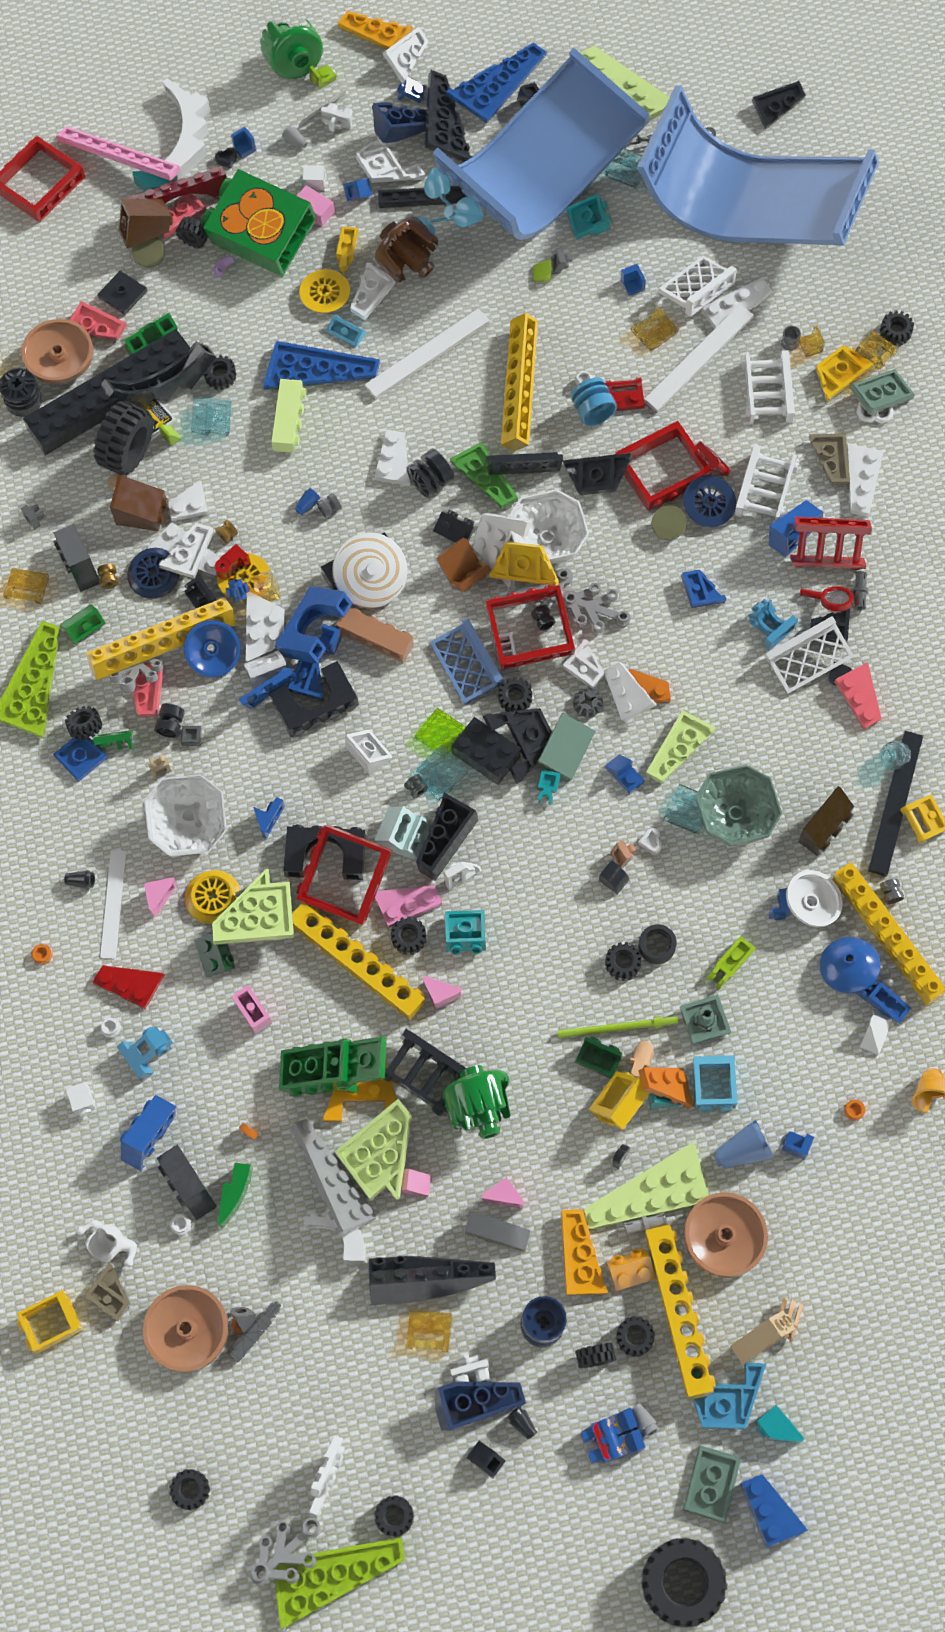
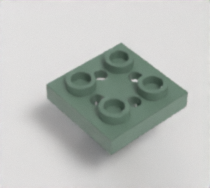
(706, 1017)

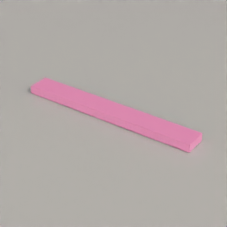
(118, 153)

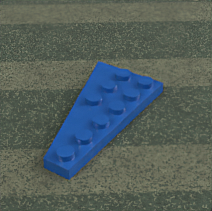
(496, 84)

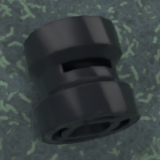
(543, 617)

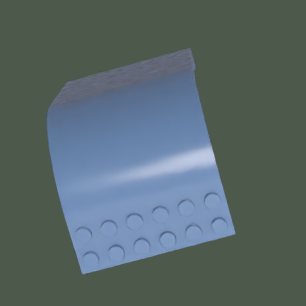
(549, 149)
(747, 194)

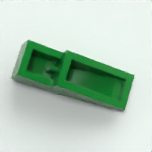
(234, 1193)

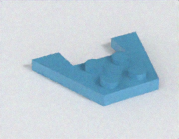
(730, 1403)

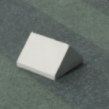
(367, 750)

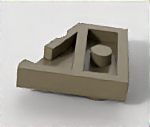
(109, 1293)

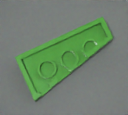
(473, 465)

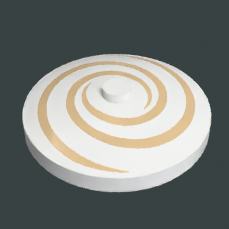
(370, 570)

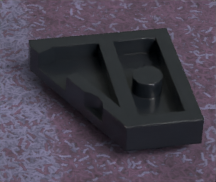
(842, 622)

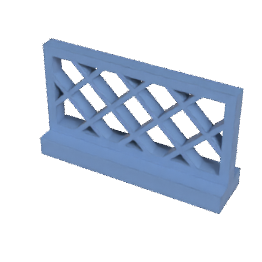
(483, 657)

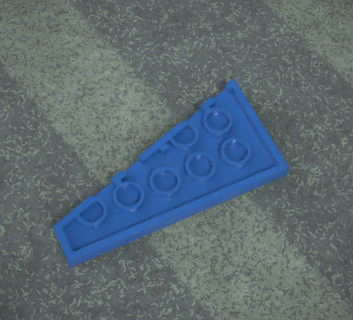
(316, 366)

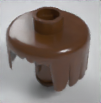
(406, 245)

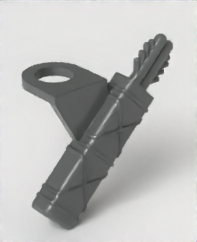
(251, 1327)

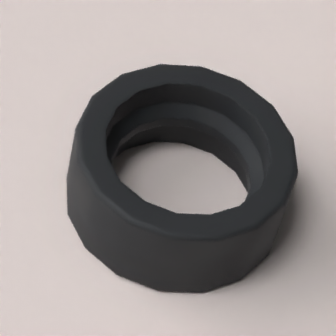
(660, 929)

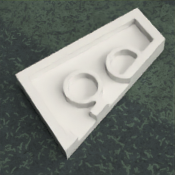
(405, 53)
(372, 289)

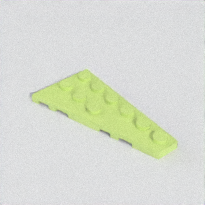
(637, 88)
(661, 1189)

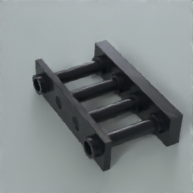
(426, 1052)

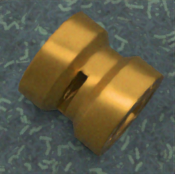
(107, 573)

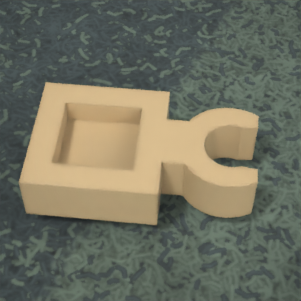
(159, 766)

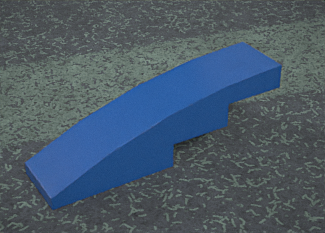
(885, 1001)

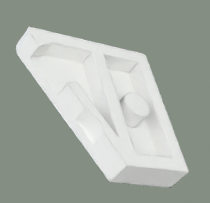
(459, 873)

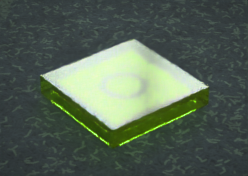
(439, 730)

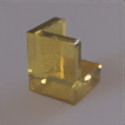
(812, 343)
(266, 586)

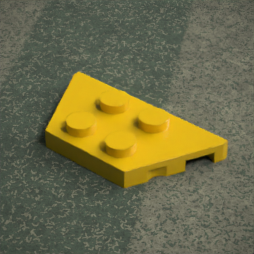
(841, 370)
(524, 564)

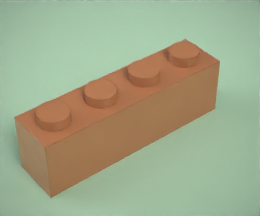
(375, 634)

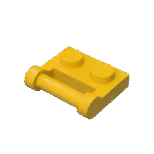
(930, 816)

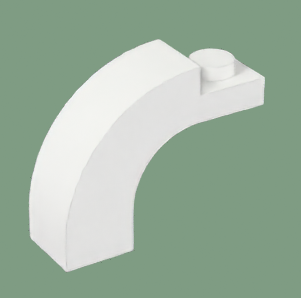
(353, 1240)

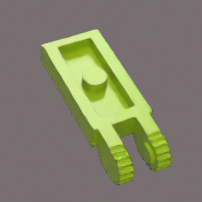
(732, 961)

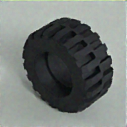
(123, 438)
(713, 1573)

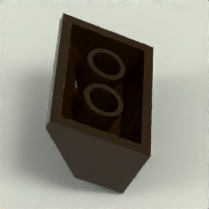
(827, 822)

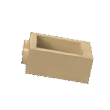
(763, 1337)

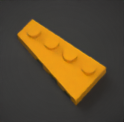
(374, 30)
(579, 1256)

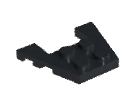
(529, 732)

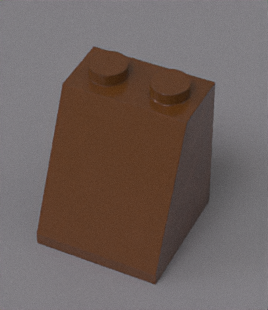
(143, 220)
(138, 504)

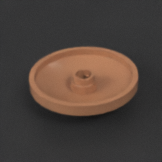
(57, 351)
(725, 1234)
(185, 1328)

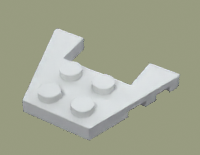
(382, 166)
(494, 533)
(326, 1476)

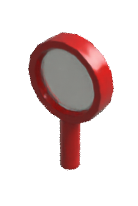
(832, 598)

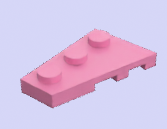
(406, 902)

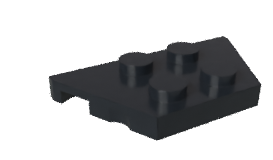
(597, 473)

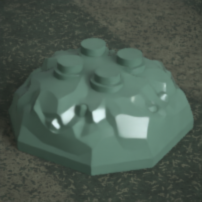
(738, 805)

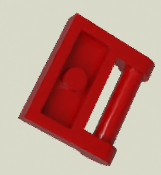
(627, 399)
(713, 459)

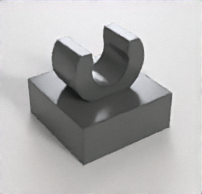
(560, 260)
(31, 516)

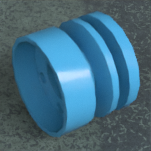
(593, 401)

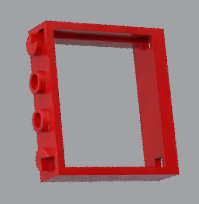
(55, 194)
(652, 441)
(535, 656)
(310, 870)

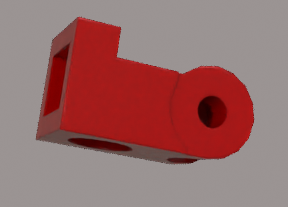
(231, 561)

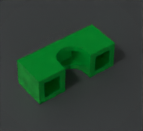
(149, 333)

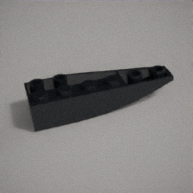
(424, 1278)

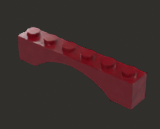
(200, 183)

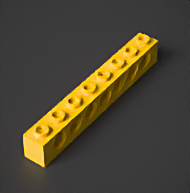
(519, 382)
(154, 640)
(889, 934)
(408, 1007)
(693, 1387)

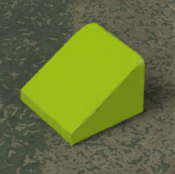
(542, 271)
(169, 434)

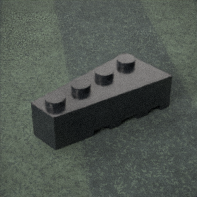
(446, 834)

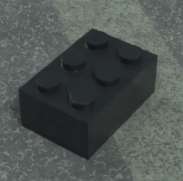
(486, 750)

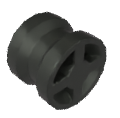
(416, 786)

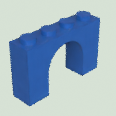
(315, 603)

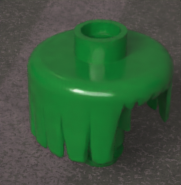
(291, 49)
(478, 1098)

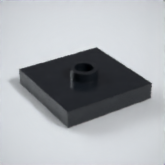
(122, 292)

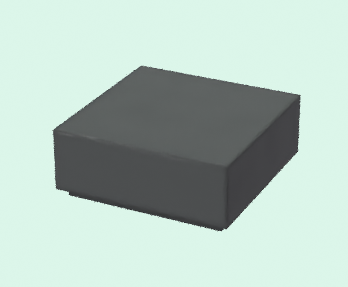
(191, 735)

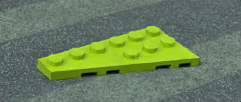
(29, 690)
(333, 1576)

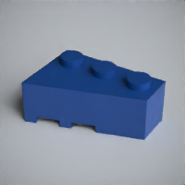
(782, 532)
(770, 1512)

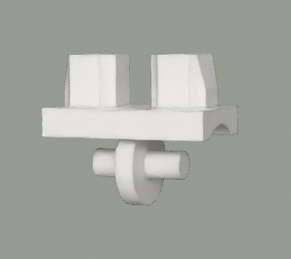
(335, 118)
(471, 1367)

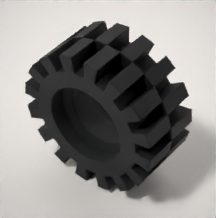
(192, 232)
(897, 319)
(224, 380)
(515, 684)
(83, 723)
(408, 947)
(623, 949)
(625, 1345)
(595, 1355)
(176, 1489)
(380, 1516)

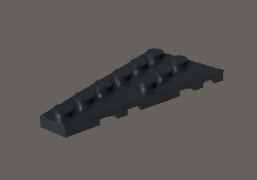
(443, 124)

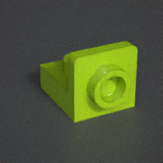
(322, 76)

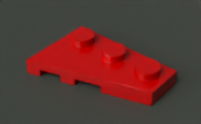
(129, 984)

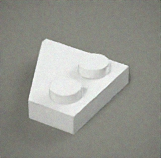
(189, 503)
(584, 665)

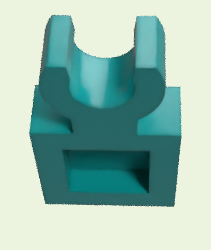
(548, 784)

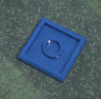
(80, 757)

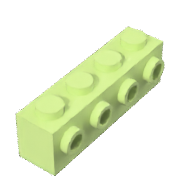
(287, 415)

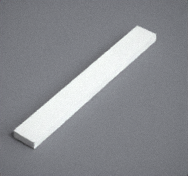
(427, 354)
(698, 358)

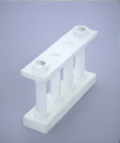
(783, 379)
(753, 474)

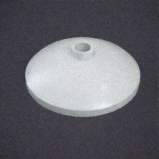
(821, 894)

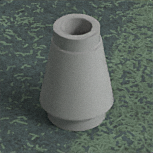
(293, 137)
(646, 1423)

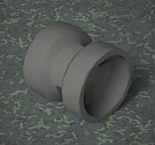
(790, 338)
(329, 505)
(891, 891)

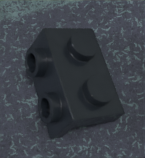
(453, 527)

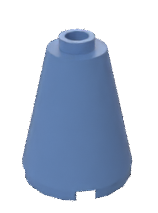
(744, 1148)

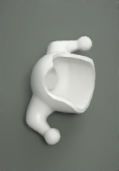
(107, 1242)

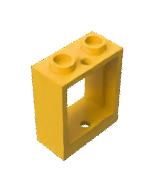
(627, 1104)
(70, 1314)

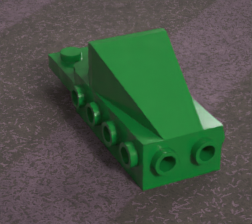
(332, 1066)

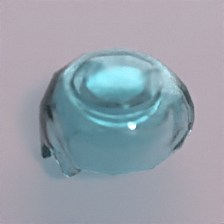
(894, 755)

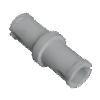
(645, 1223)

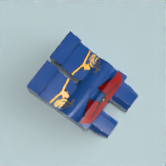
(606, 1437)

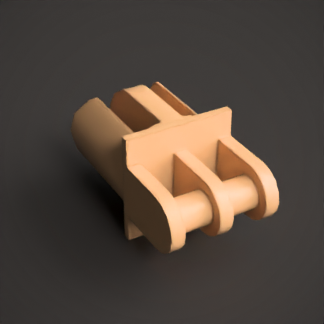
(641, 1057)
(790, 1336)

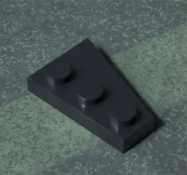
(778, 102)

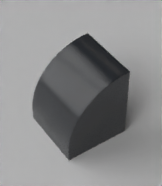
(614, 877)
(486, 1459)

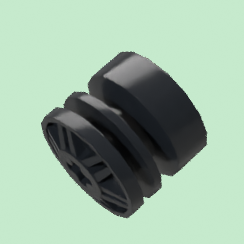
(20, 392)
(430, 473)

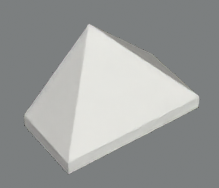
(876, 1033)

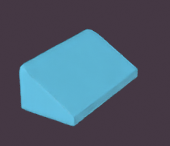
(346, 330)

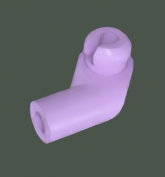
(220, 265)

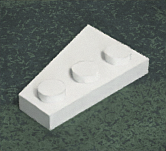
(393, 459)
(189, 553)
(627, 693)

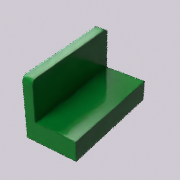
(83, 623)

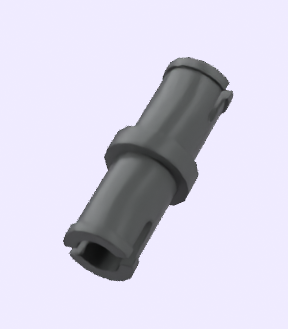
(860, 590)

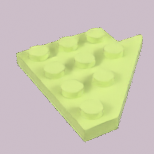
(257, 914)
(379, 1151)

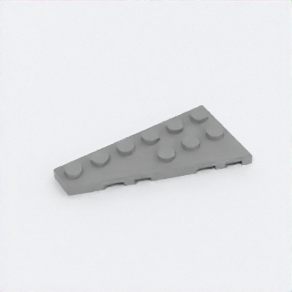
(332, 1182)

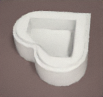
(651, 841)

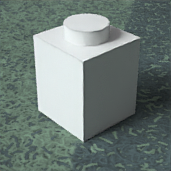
(313, 177)
(81, 1099)

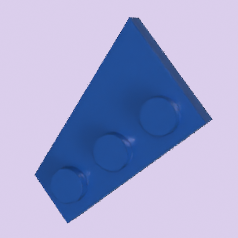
(262, 692)

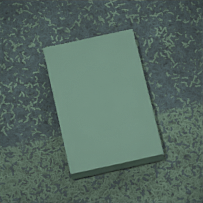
(882, 391)
(566, 746)
(712, 1484)

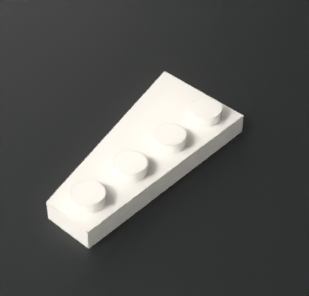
(748, 296)
(864, 471)
(173, 536)

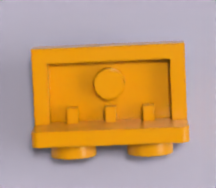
(631, 1269)

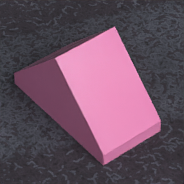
(158, 893)
(441, 992)
(415, 1183)
(503, 1194)

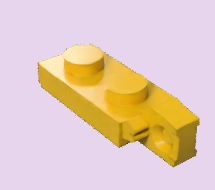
(347, 247)

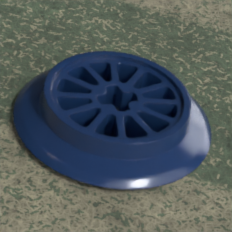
(718, 485)
(146, 590)

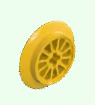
(309, 289)
(257, 563)
(197, 911)

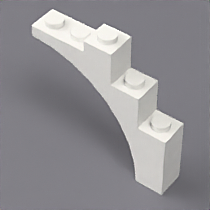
(190, 147)

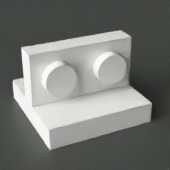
(264, 668)

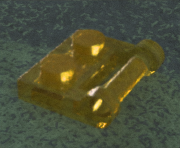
(659, 333)
(872, 345)
(28, 581)
(429, 1323)

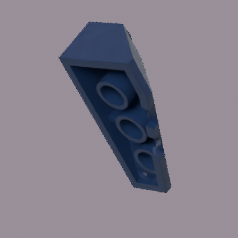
(397, 123)
(469, 1402)

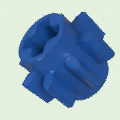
(237, 590)

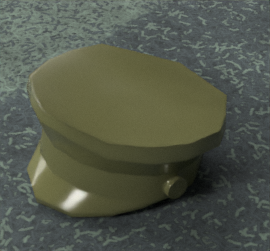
(149, 253)
(669, 522)

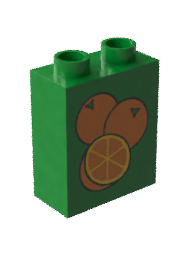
(259, 222)

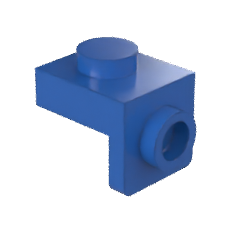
(411, 90)
(783, 910)

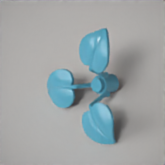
(463, 214)

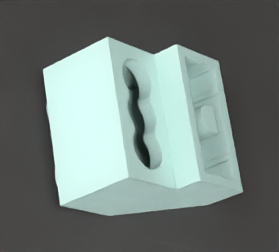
(403, 832)

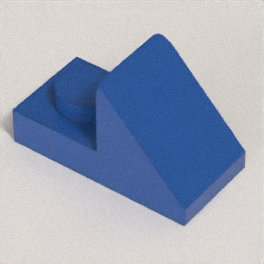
(624, 773)
(268, 820)

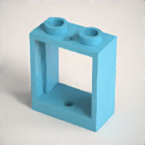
(714, 1062)

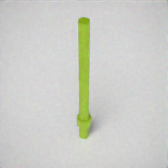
(656, 1022)

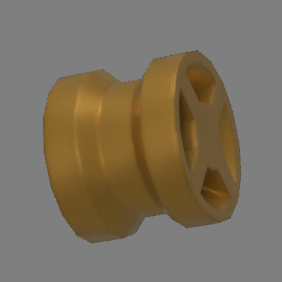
(226, 531)

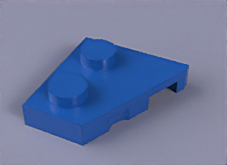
(700, 589)
(307, 680)

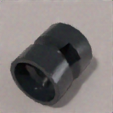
(169, 720)

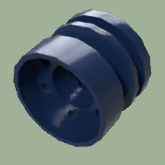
(545, 1309)

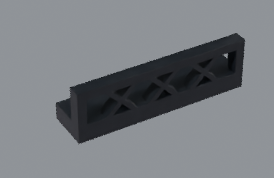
(524, 463)

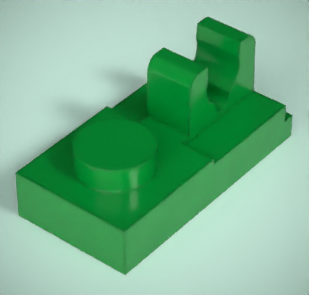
(105, 740)

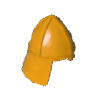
(930, 1086)

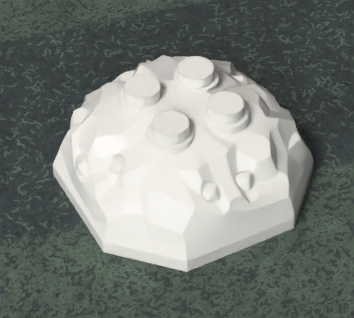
(555, 524)
(185, 815)

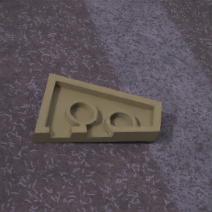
(833, 456)

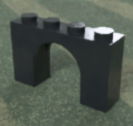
(299, 720)
(302, 839)

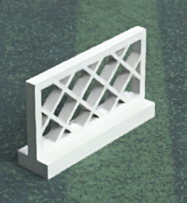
(707, 291)
(805, 639)

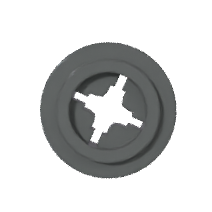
(585, 709)

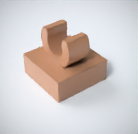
(622, 853)

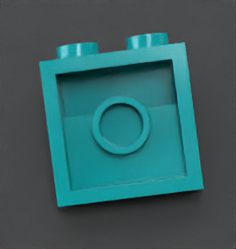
(589, 216)
(465, 931)

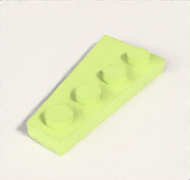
(682, 741)

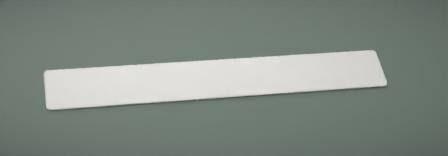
(113, 904)

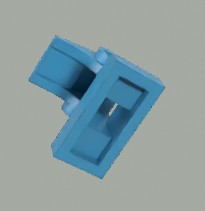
(782, 628)
(157, 1041)

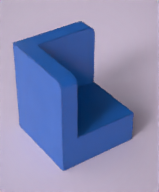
(243, 142)
(357, 189)
(633, 279)
(330, 638)
(797, 1144)

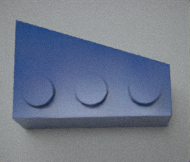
(145, 1131)

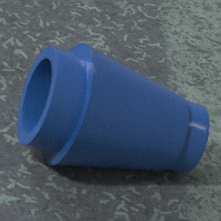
(307, 501)

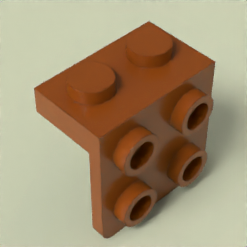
(462, 565)

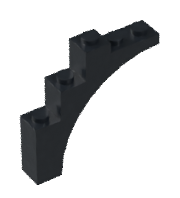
(163, 384)

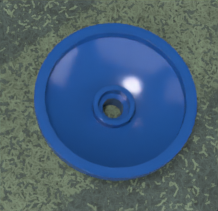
(221, 658)
(845, 975)

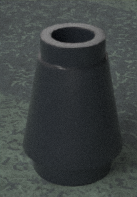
(81, 879)
(522, 1423)

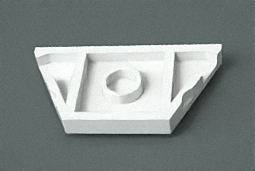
(263, 626)

